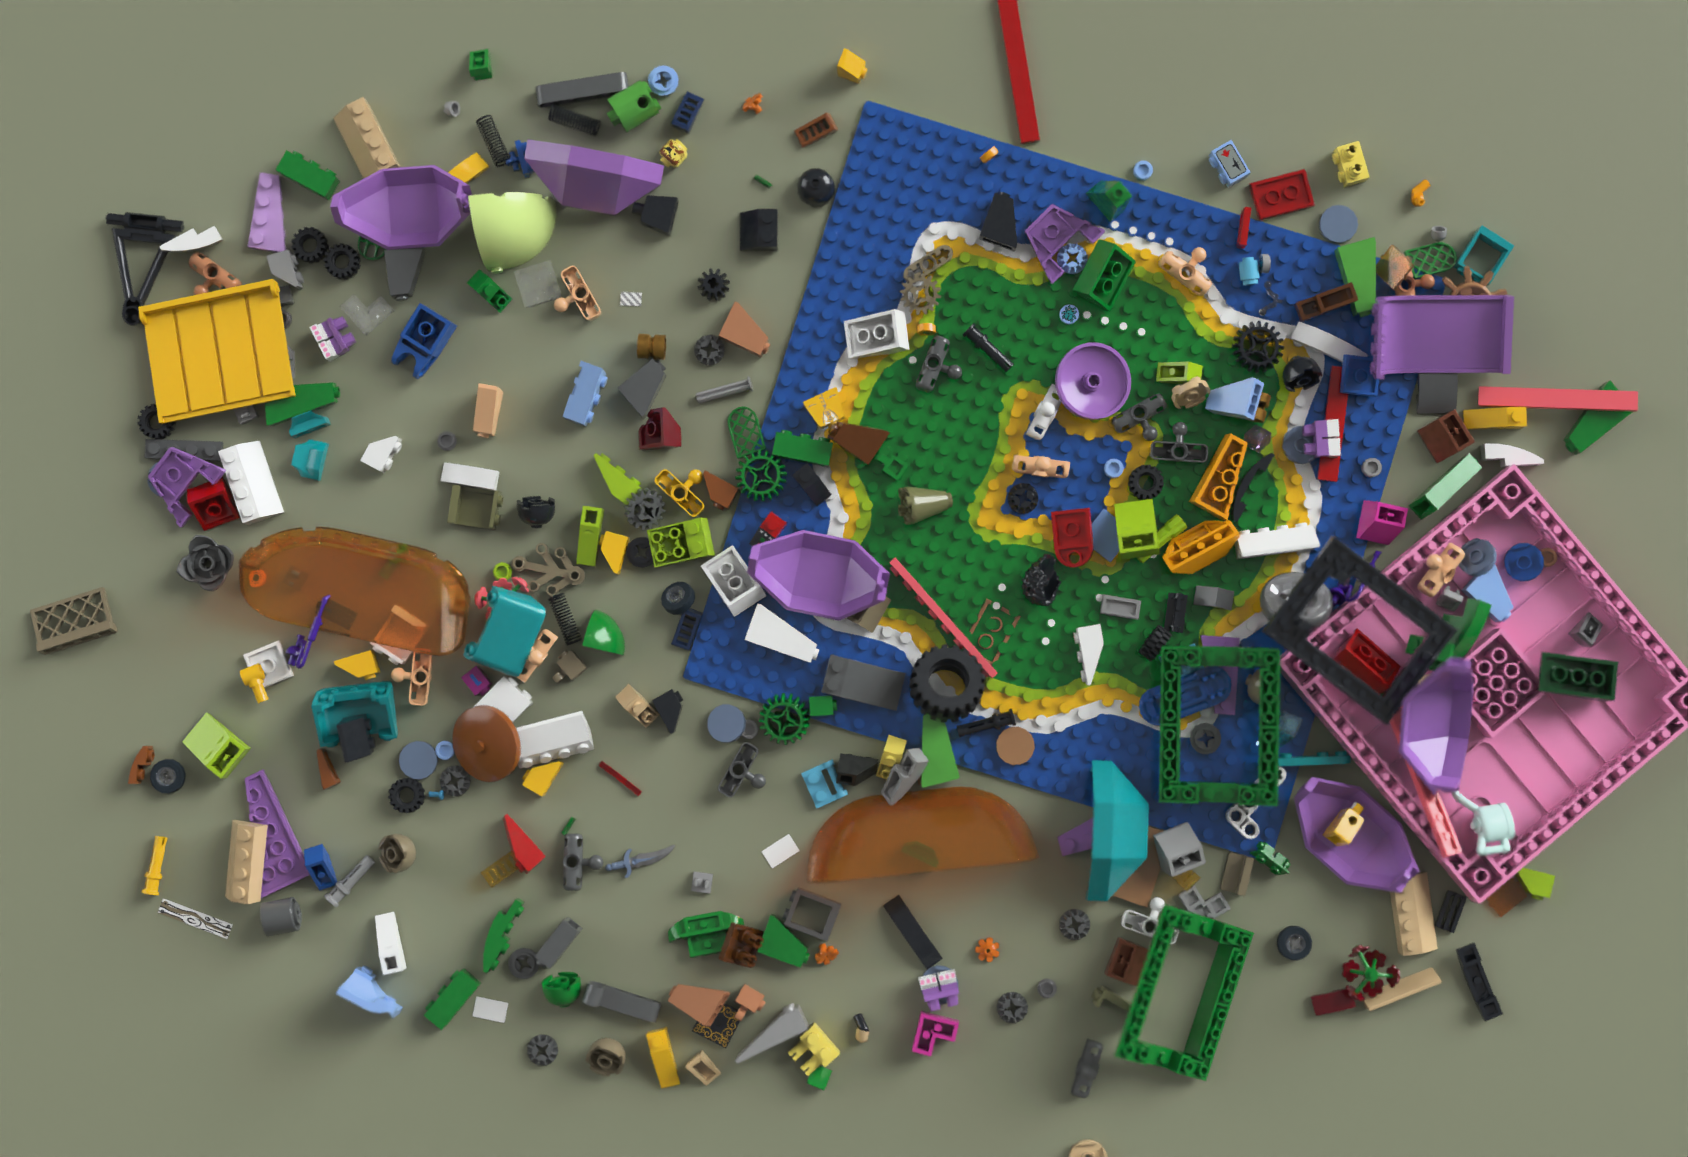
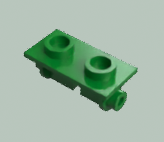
(1277, 864)

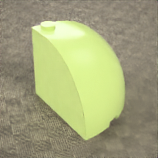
(511, 227)

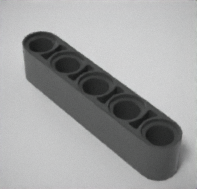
(581, 89)

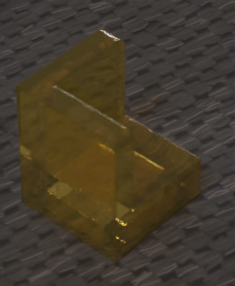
(1186, 879)

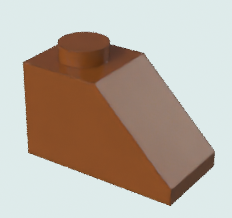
(720, 491)

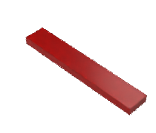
(1335, 409)

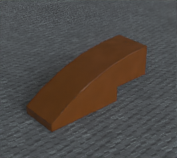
(1326, 302)

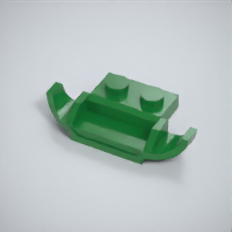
(704, 932)

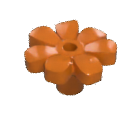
(752, 104)
(987, 945)
(825, 954)

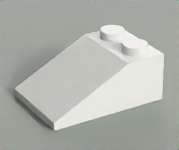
(876, 334)
(732, 582)

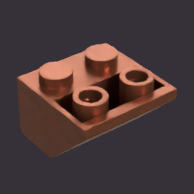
(1445, 436)
(1126, 962)

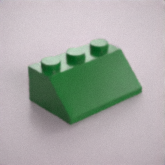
(1104, 275)

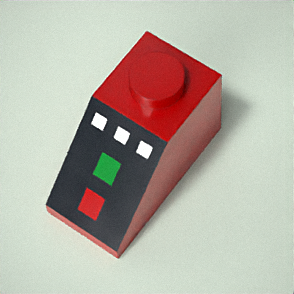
(769, 529)

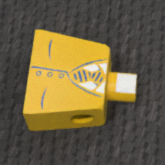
(825, 408)
(1345, 825)

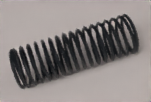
(586, 121)
(496, 158)
(559, 619)

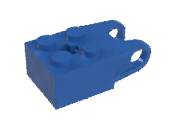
(420, 343)

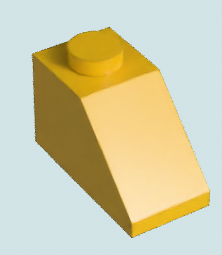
(851, 66)
(614, 549)
(360, 665)
(541, 777)

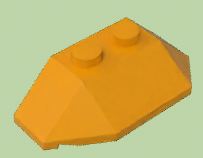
(1200, 546)

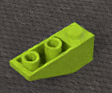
(618, 483)
(589, 535)

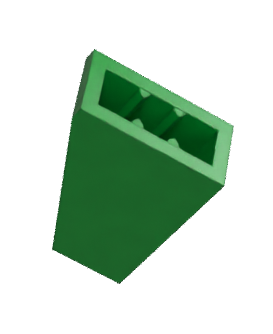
(783, 944)

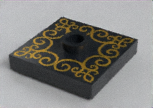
(722, 1027)

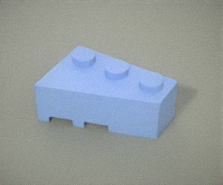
(585, 394)

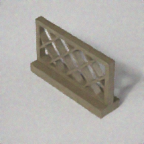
(78, 636)

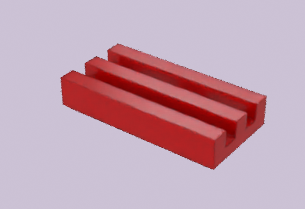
(1243, 227)

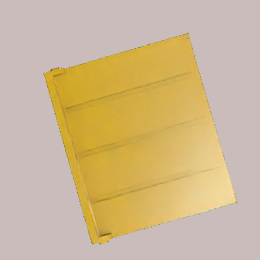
(217, 351)

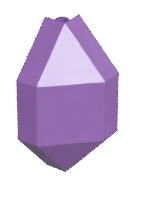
(592, 177)
(403, 207)
(818, 574)
(1438, 725)
(1378, 852)

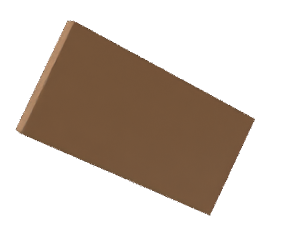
(1141, 883)

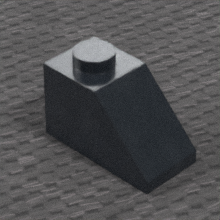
(811, 484)
(669, 708)

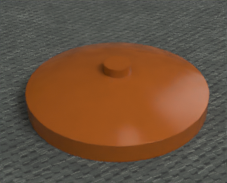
(486, 743)

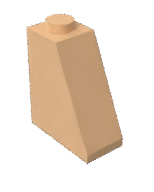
(487, 410)

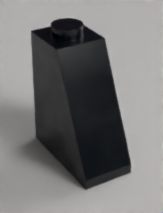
(1000, 223)

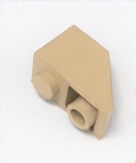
(637, 706)

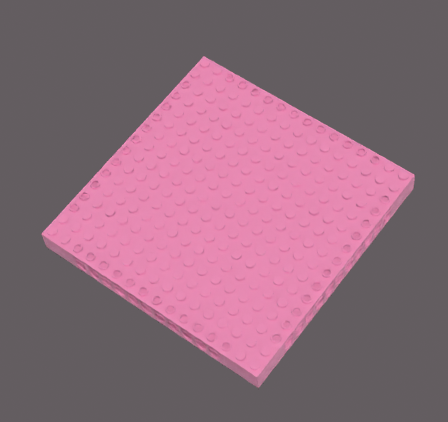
(1525, 746)

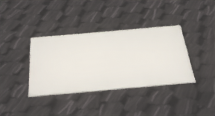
(780, 851)
(490, 1009)

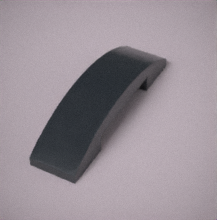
(1237, 506)
(912, 932)
(1477, 982)

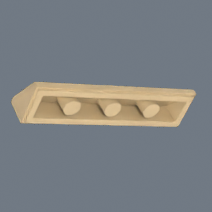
(1406, 987)

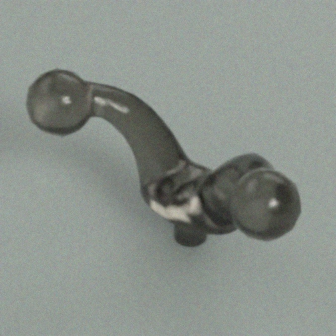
(1262, 311)

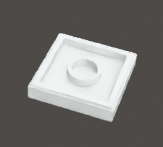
(273, 662)

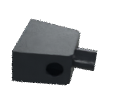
(657, 212)

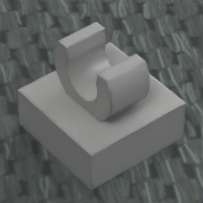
(246, 414)
(1449, 599)
(702, 882)

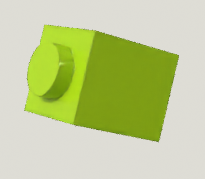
(1177, 372)
(1536, 883)

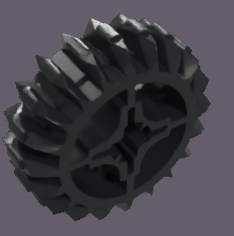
(1253, 339)

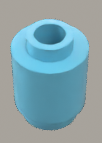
(1249, 271)

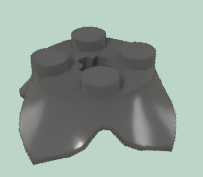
(193, 567)

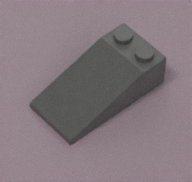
(863, 682)

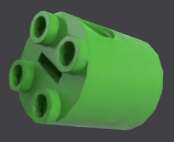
(625, 106)

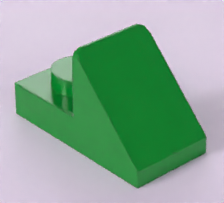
(480, 65)

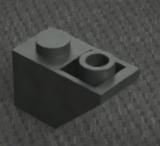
(855, 769)

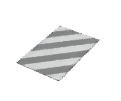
(630, 299)

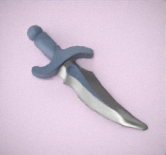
(639, 860)

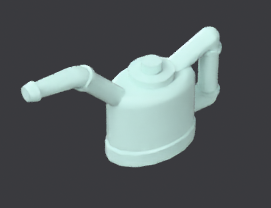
(1491, 825)

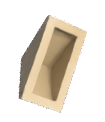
(703, 1068)

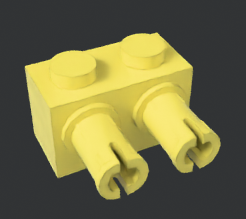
(1350, 164)
(820, 1045)

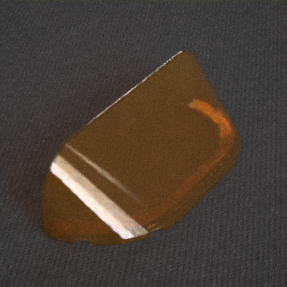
(376, 588)
(919, 835)

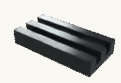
(1457, 914)

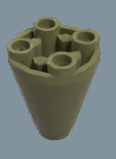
(922, 503)

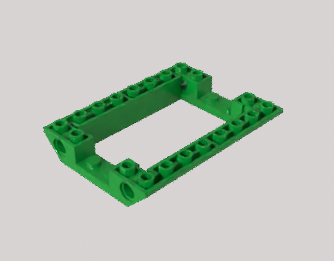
(1176, 791)
(1214, 1002)

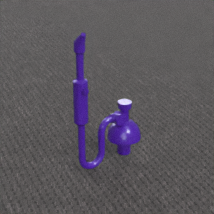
(1338, 593)
(297, 653)

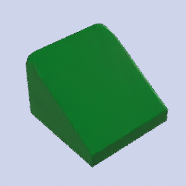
(819, 1077)

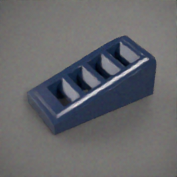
(680, 125)
(691, 612)

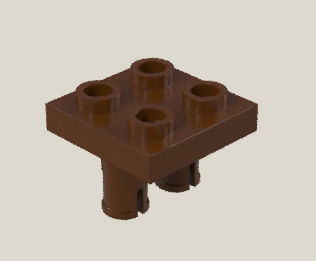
(741, 945)

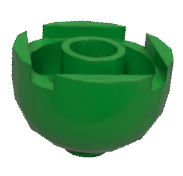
(562, 989)

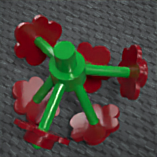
(1370, 984)

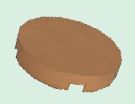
(1015, 745)

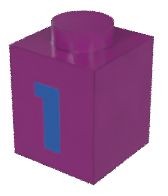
(477, 681)

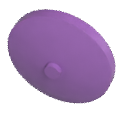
(1093, 381)

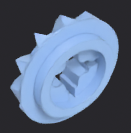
(655, 77)
(1072, 267)

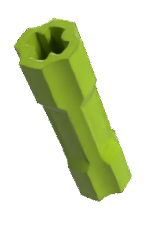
(1171, 529)

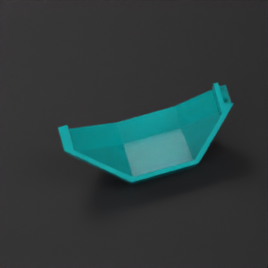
(1118, 830)

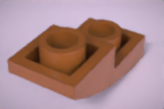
(144, 757)

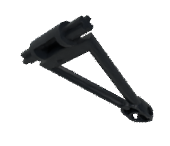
(145, 229)

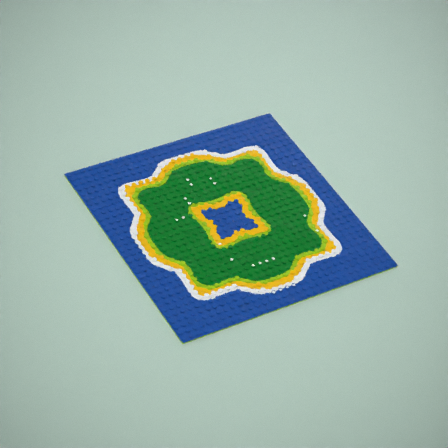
(925, 187)

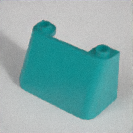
(507, 632)
(372, 699)

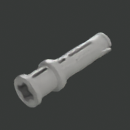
(343, 887)

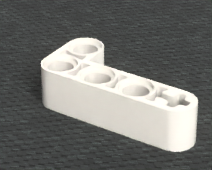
(1245, 812)

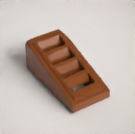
(819, 120)
(327, 771)

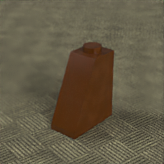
(858, 440)

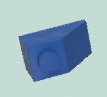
(320, 867)

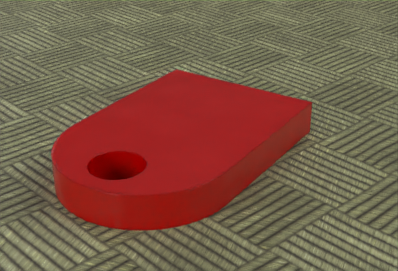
(1072, 534)

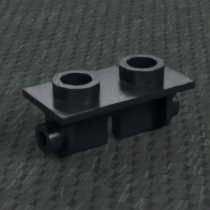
(1175, 612)

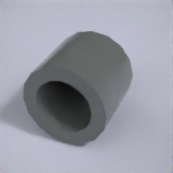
(280, 916)

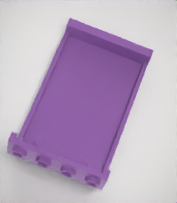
(1442, 334)

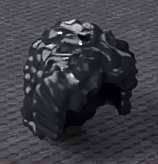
(1041, 581)

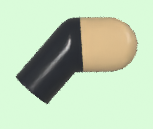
(862, 1029)

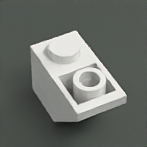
(380, 453)

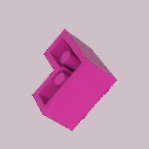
(931, 1027)

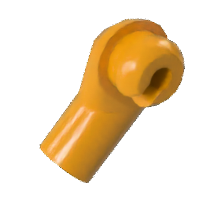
(1417, 193)

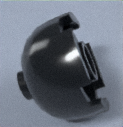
(816, 187)
(1301, 373)
(535, 510)

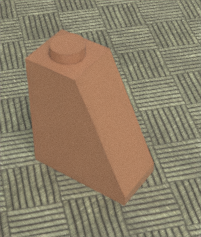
(744, 332)
(699, 1002)

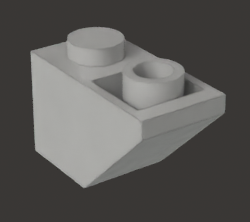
(284, 268)

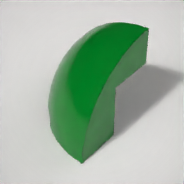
(604, 634)

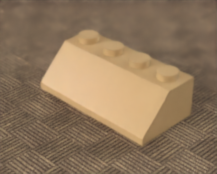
(365, 138)
(246, 862)
(1414, 917)

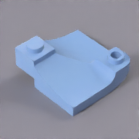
(365, 992)

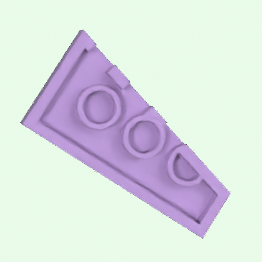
(267, 221)

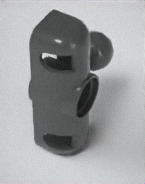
(938, 354)
(1149, 408)
(1167, 451)
(758, 780)
(571, 850)
(1087, 1068)

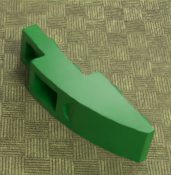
(496, 940)

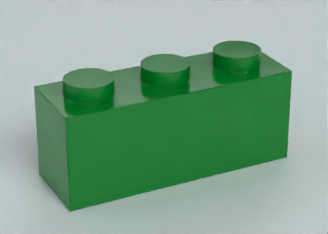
(308, 174)
(802, 448)
(451, 998)

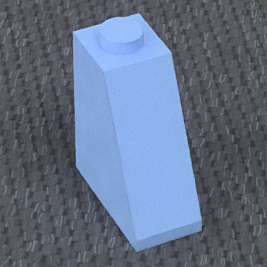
(1236, 399)
(1491, 590)

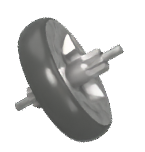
(1316, 611)

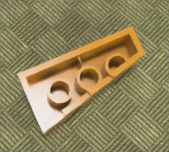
(1218, 483)

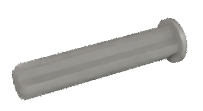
(725, 390)

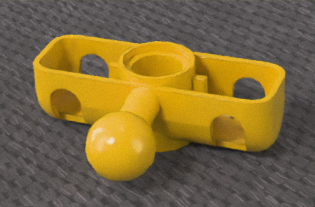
(688, 501)

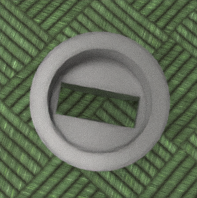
(455, 108)
(1438, 233)

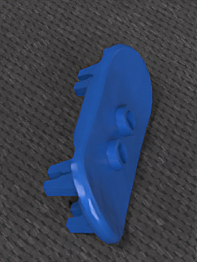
(1198, 692)

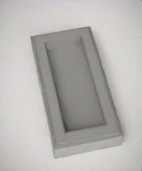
(1120, 607)

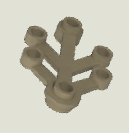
(551, 570)

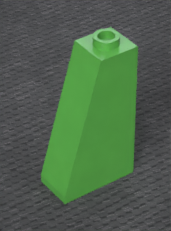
(1358, 266)
(938, 751)

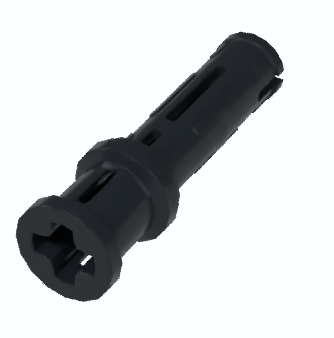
(981, 341)
(996, 721)

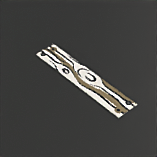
(195, 918)

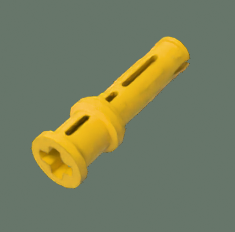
(153, 875)

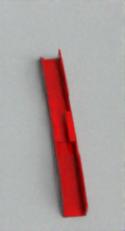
(623, 780)

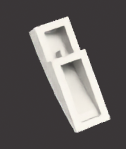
(191, 241)
(1509, 455)
(470, 476)

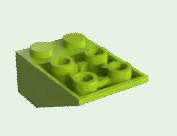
(1136, 529)
(681, 542)
(216, 746)

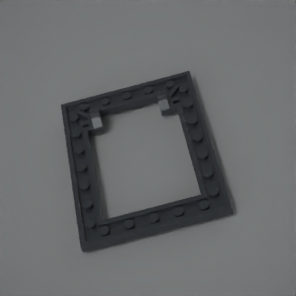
(1343, 564)

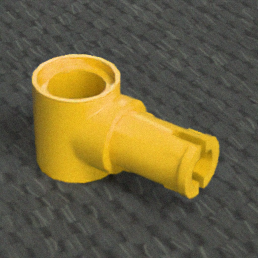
(253, 677)

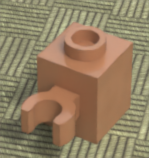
(748, 1000)

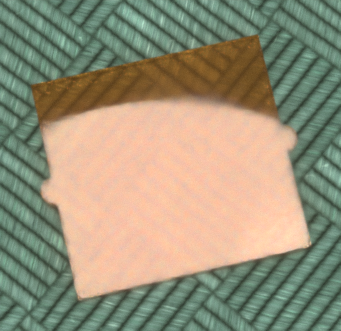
(1393, 267)
(1506, 897)

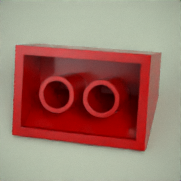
(1367, 661)

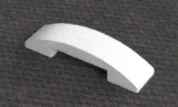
(1324, 342)

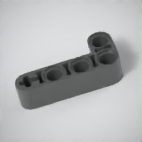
(621, 1001)

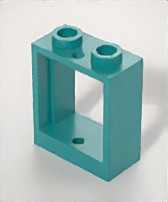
(1492, 240)

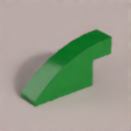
(1467, 627)

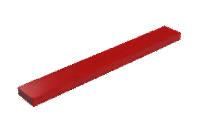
(1018, 71)

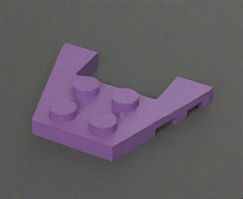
(1052, 232)
(174, 476)

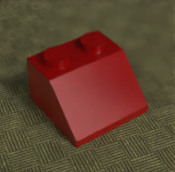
(212, 504)

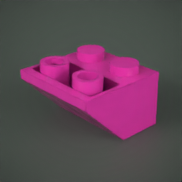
(1381, 522)

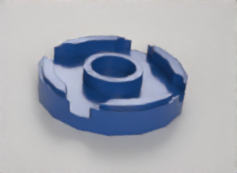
(1524, 562)

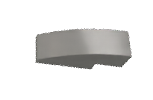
(904, 775)

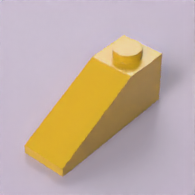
(1495, 418)
(663, 1057)

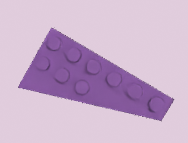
(283, 855)

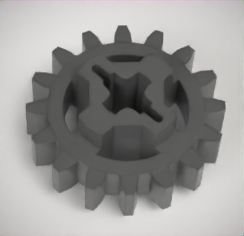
(636, 511)

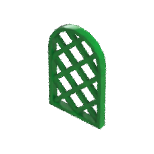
(1431, 246)
(743, 428)

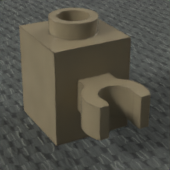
(570, 666)

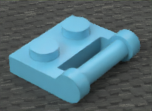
(818, 787)

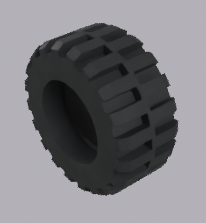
(954, 661)

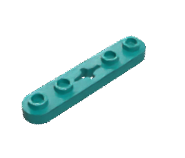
(1321, 758)

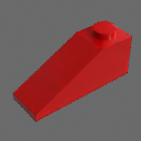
(523, 849)

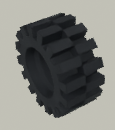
(300, 239)
(342, 250)
(145, 425)
(1134, 482)
(1153, 643)
(395, 795)

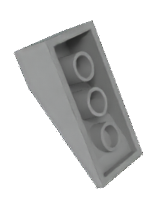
(783, 1027)

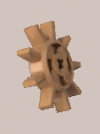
(1471, 287)

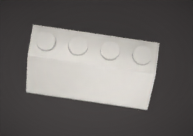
(251, 482)
(1276, 541)
(554, 739)

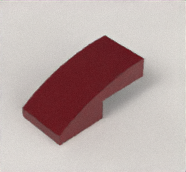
(1332, 1002)

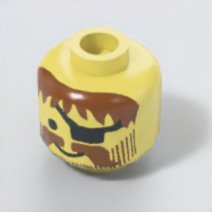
(673, 153)

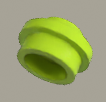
(502, 570)

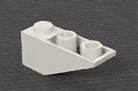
(1090, 646)
(389, 944)

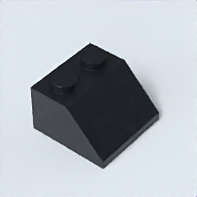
(759, 230)
(356, 737)

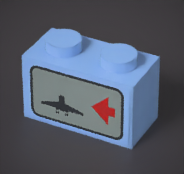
(1229, 164)

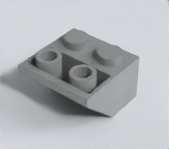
(1178, 849)

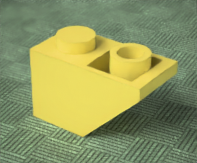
(891, 755)

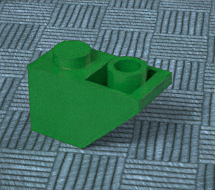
(489, 290)

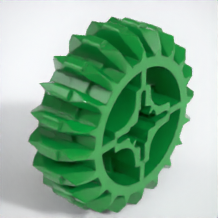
(746, 467)
(791, 720)

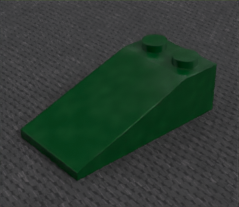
(1578, 677)

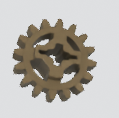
(924, 285)

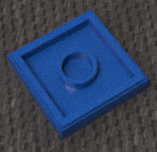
(1357, 377)

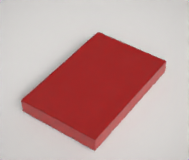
(1281, 194)

